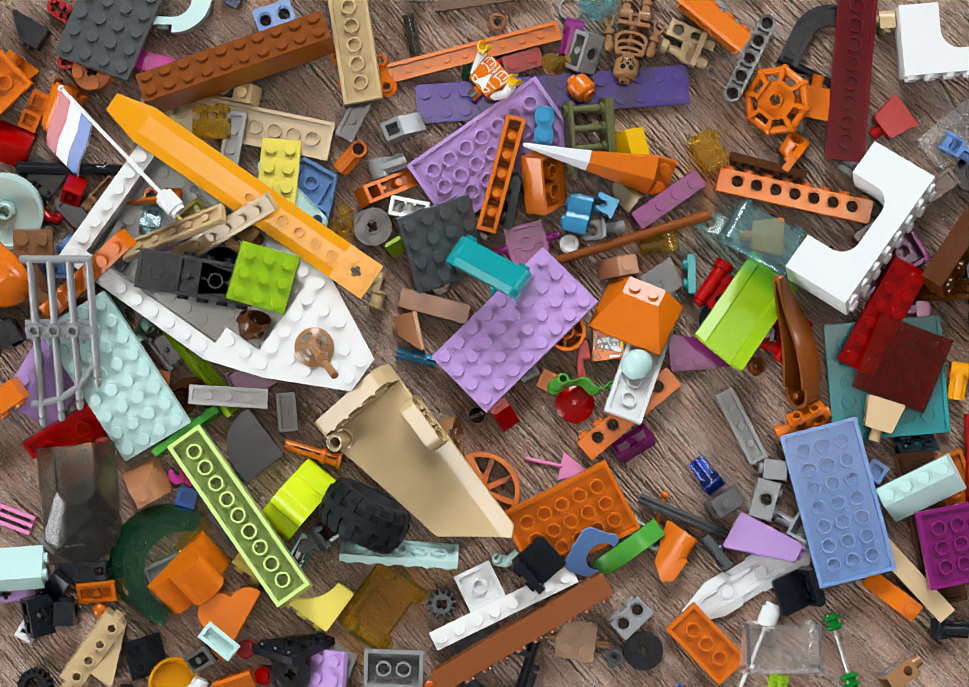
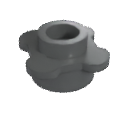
(620, 659)

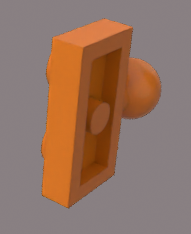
(97, 593)

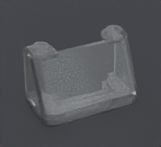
(781, 649)

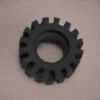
(37, 673)

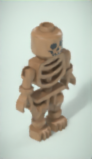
(627, 64)

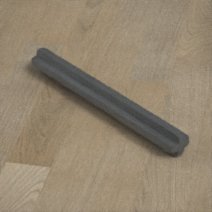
(683, 516)

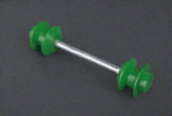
(833, 625)

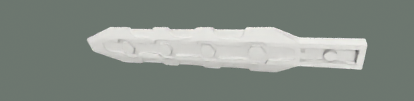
(744, 581)

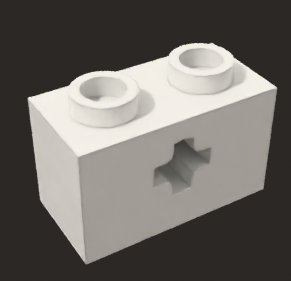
(402, 206)

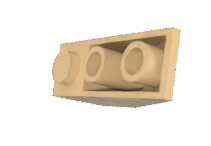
(244, 94)

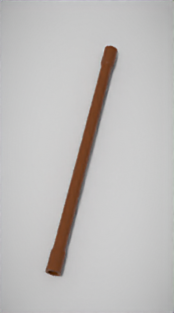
(693, 219)

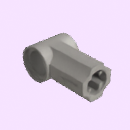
(383, 166)

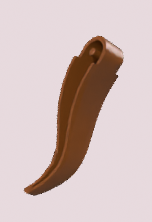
(799, 348)

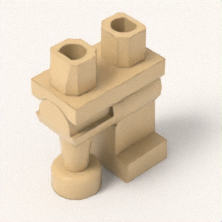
(692, 44)

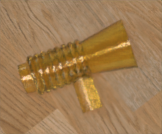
(555, 62)

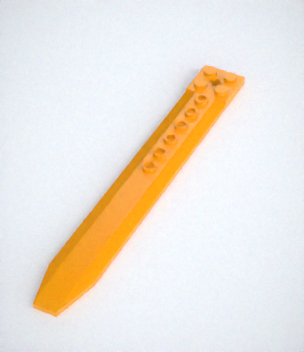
(238, 187)

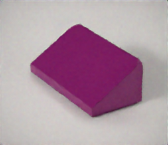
(633, 443)

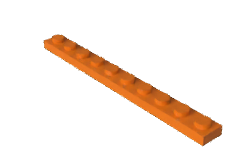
(466, 53)

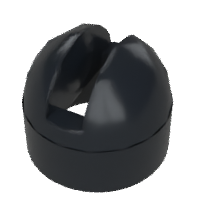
(474, 411)

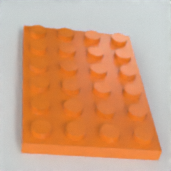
(572, 505)

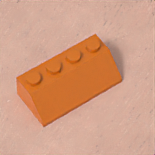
(716, 23)

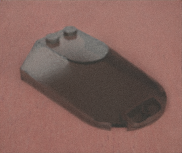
(80, 499)

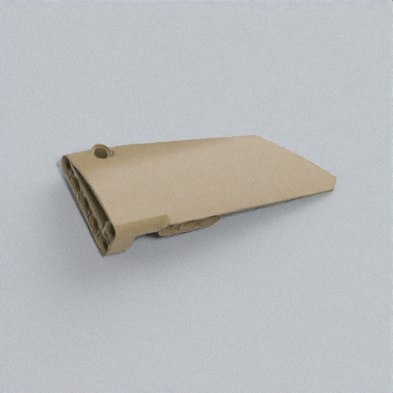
(412, 457)

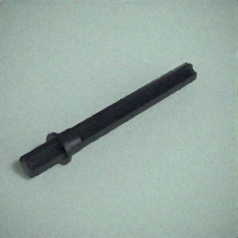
(60, 168)

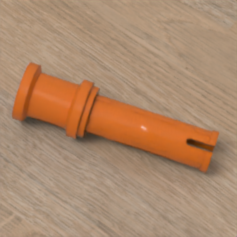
(291, 445)

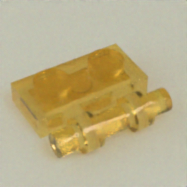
(212, 128)

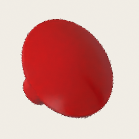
(574, 404)

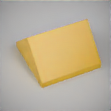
(632, 141)

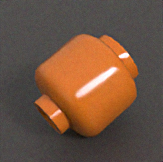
(581, 87)

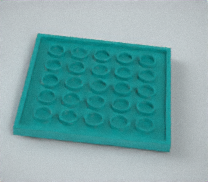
(850, 402)

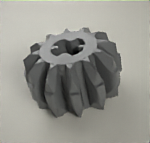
(440, 610)

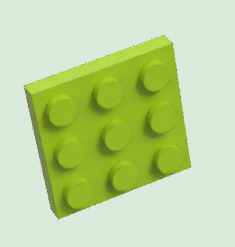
(262, 277)

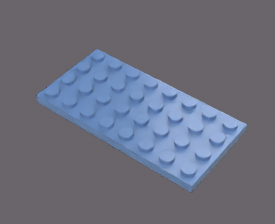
(838, 502)

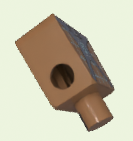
(900, 672)

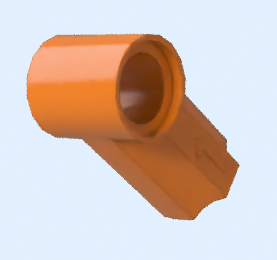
(350, 159)

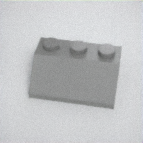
(393, 668)

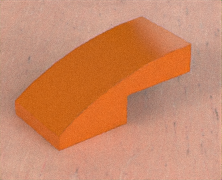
(33, 112)

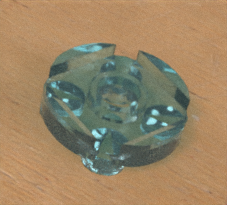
(597, 10)

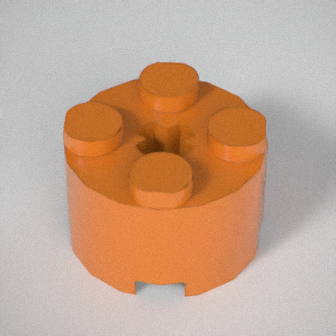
(91, 83)

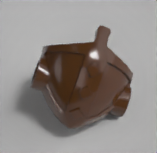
(253, 324)

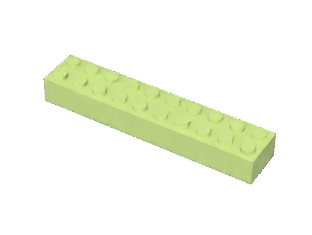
(240, 516)

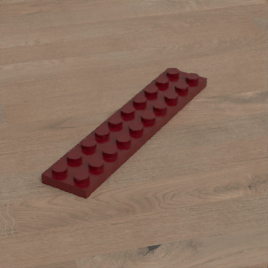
(850, 80)

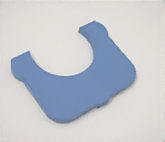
(587, 539)

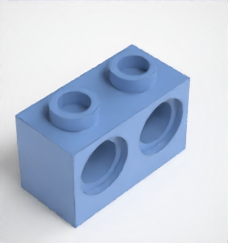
(273, 11)

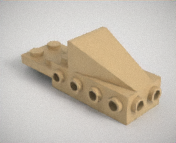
(97, 653)

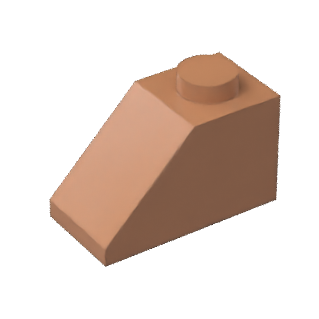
(617, 266)

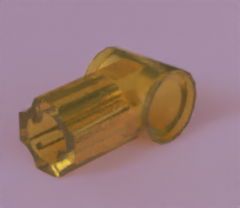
(661, 243)

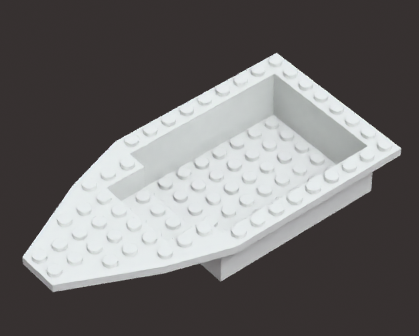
(212, 328)

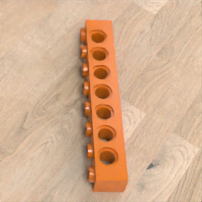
(860, 215)

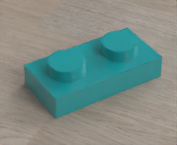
(689, 282)

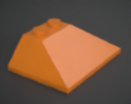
(636, 314)

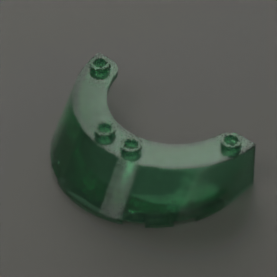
(130, 552)

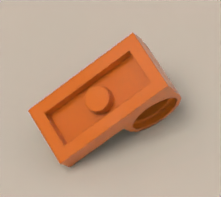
(792, 149)

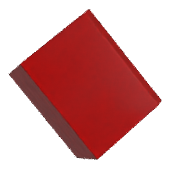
(15, 143)

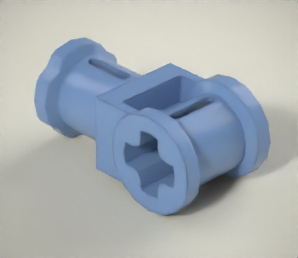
(954, 147)

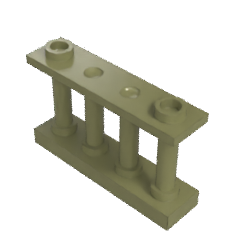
(606, 127)

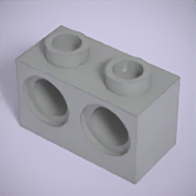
(634, 620)

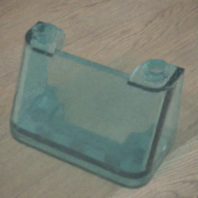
(761, 236)

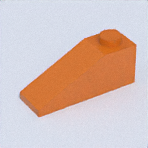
(385, 187)
(893, 596)

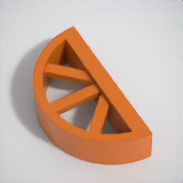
(492, 457)

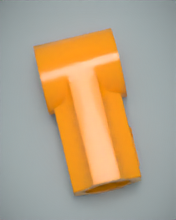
(958, 378)

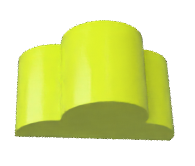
(298, 498)

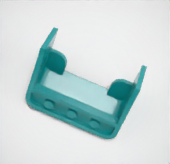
(490, 267)

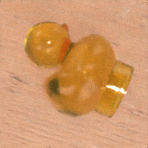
(342, 225)

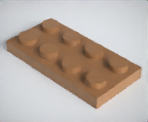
(34, 243)

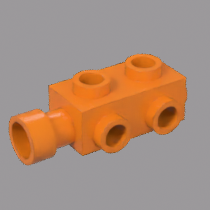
(804, 419)

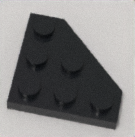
(293, 648)

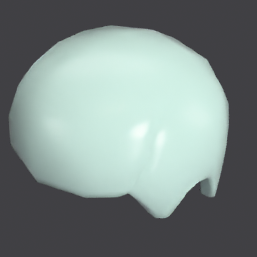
(637, 364)

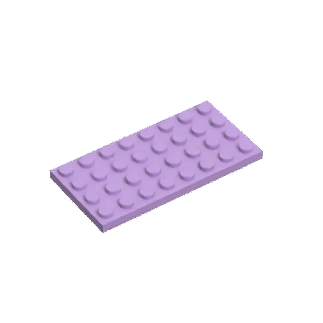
(466, 156)
(510, 338)

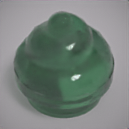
(465, 73)

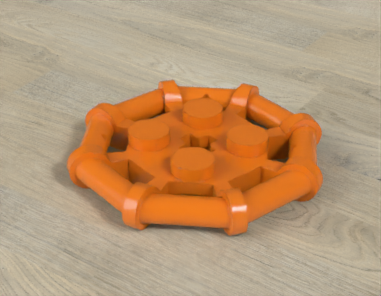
(787, 103)

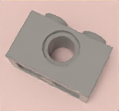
(585, 51)
(762, 487)

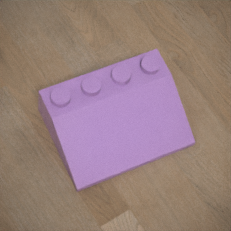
(27, 377)

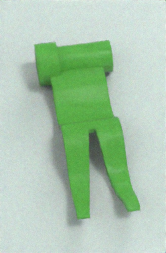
(562, 381)

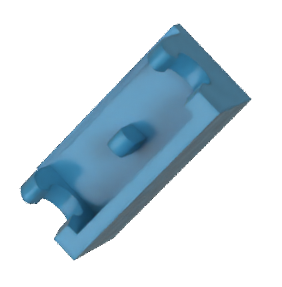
(607, 206)

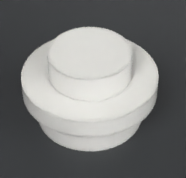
(569, 243)

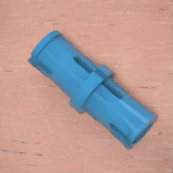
(415, 357)

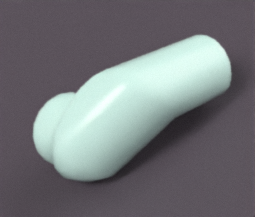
(504, 560)

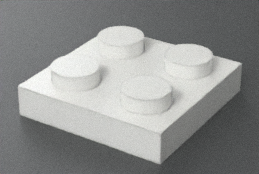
(479, 586)

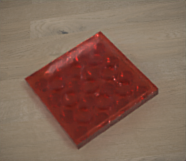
(902, 363)

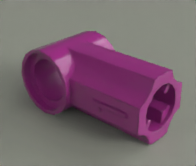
(569, 31)

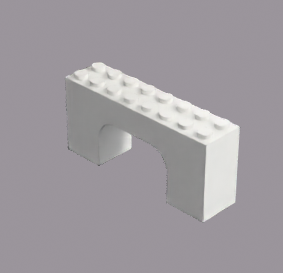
(922, 48)
(846, 275)

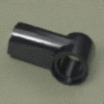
(948, 629)

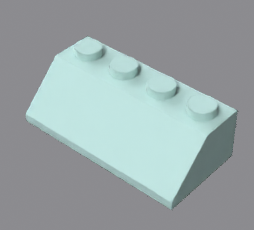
(921, 488)

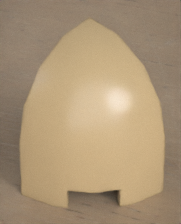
(627, 196)

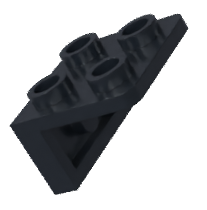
(537, 563)
(798, 590)

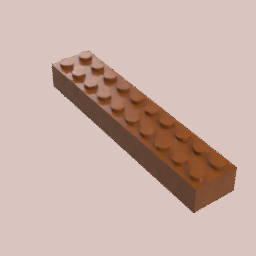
(236, 63)
(522, 631)

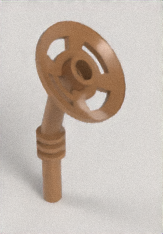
(318, 357)

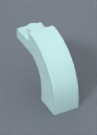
(188, 21)

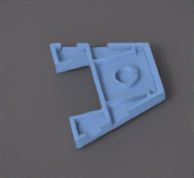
(318, 185)

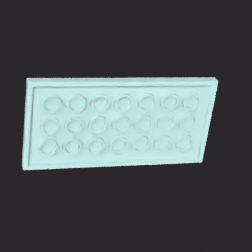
(133, 396)

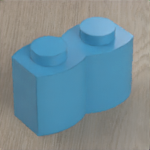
(543, 131)
(578, 214)

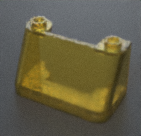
(380, 605)

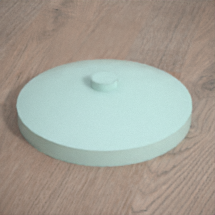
(19, 207)

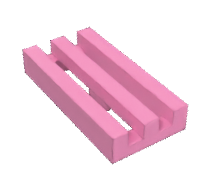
(19, 512)

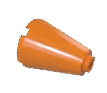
(76, 93)

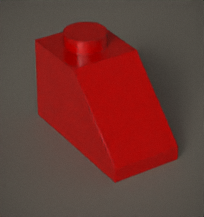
(73, 190)
(504, 414)

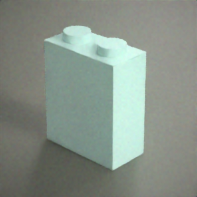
(23, 568)

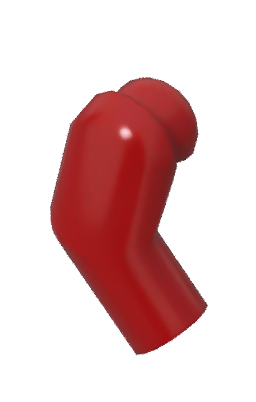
(53, 219)

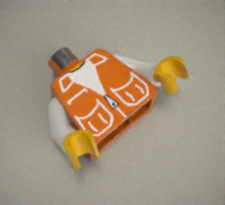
(490, 76)

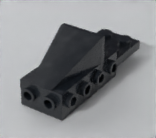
(186, 276)

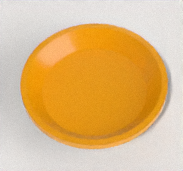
(171, 673)

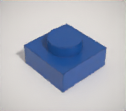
(186, 497)

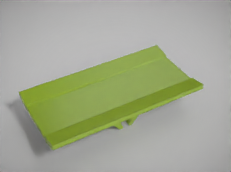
(741, 315)

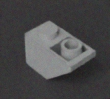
(403, 127)

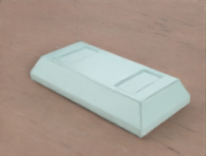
(218, 641)

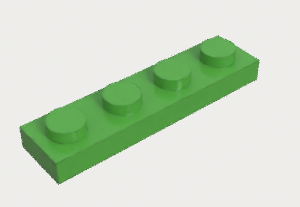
(209, 414)

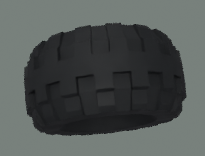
(364, 515)

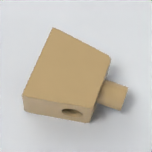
(881, 416)

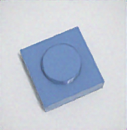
(878, 470)

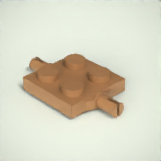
(576, 640)

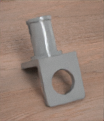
(605, 228)
(792, 524)

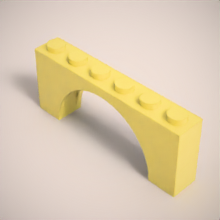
(320, 609)

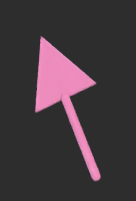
(568, 466)

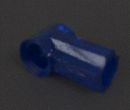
(708, 478)

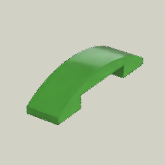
(628, 548)

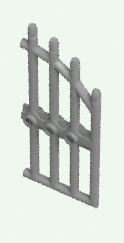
(62, 329)

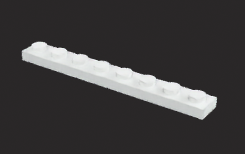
(499, 610)

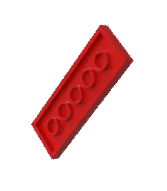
(890, 297)

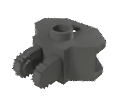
(317, 539)

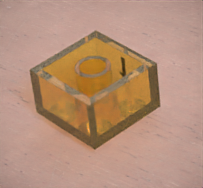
(708, 151)

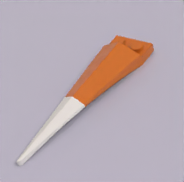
(637, 171)

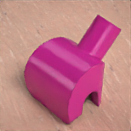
(181, 478)

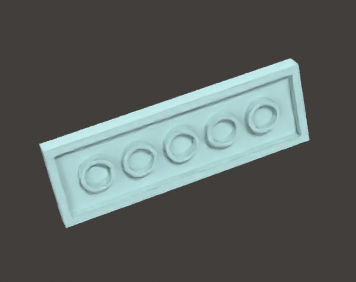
(408, 554)

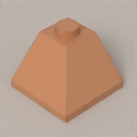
(409, 329)
(148, 482)

